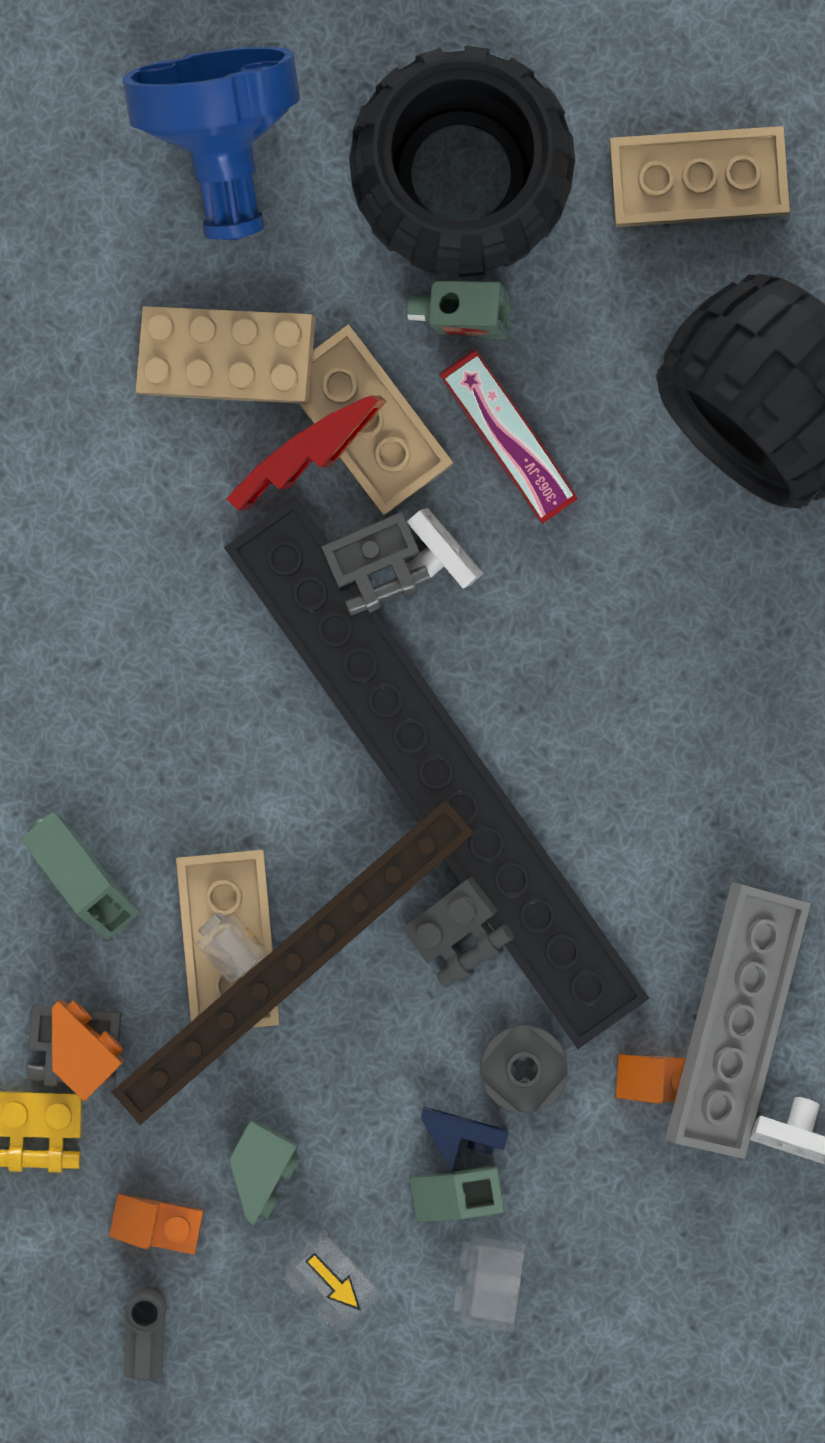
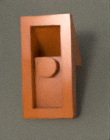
(648, 1078)
(156, 1224)

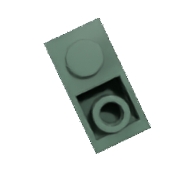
(258, 1165)
(457, 1194)

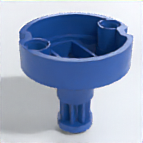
(215, 111)

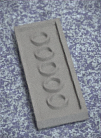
(737, 1021)

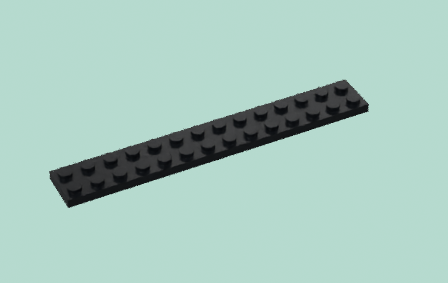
(432, 763)

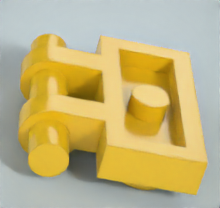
(43, 1116)

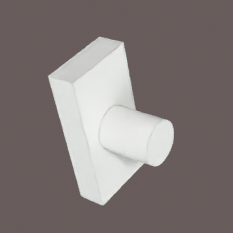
(441, 550)
(796, 1135)

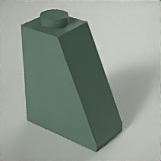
(79, 875)

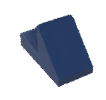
(449, 1129)

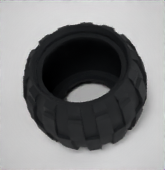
(471, 91)
(752, 387)

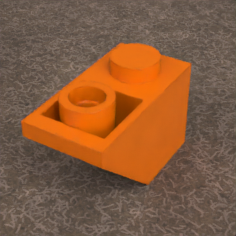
(78, 1052)

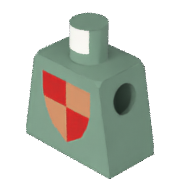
(481, 310)

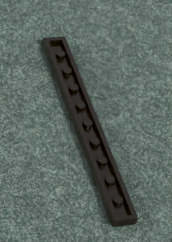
(292, 962)

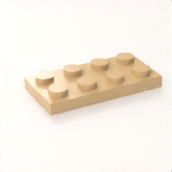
(699, 176)
(225, 354)
(395, 449)
(222, 885)

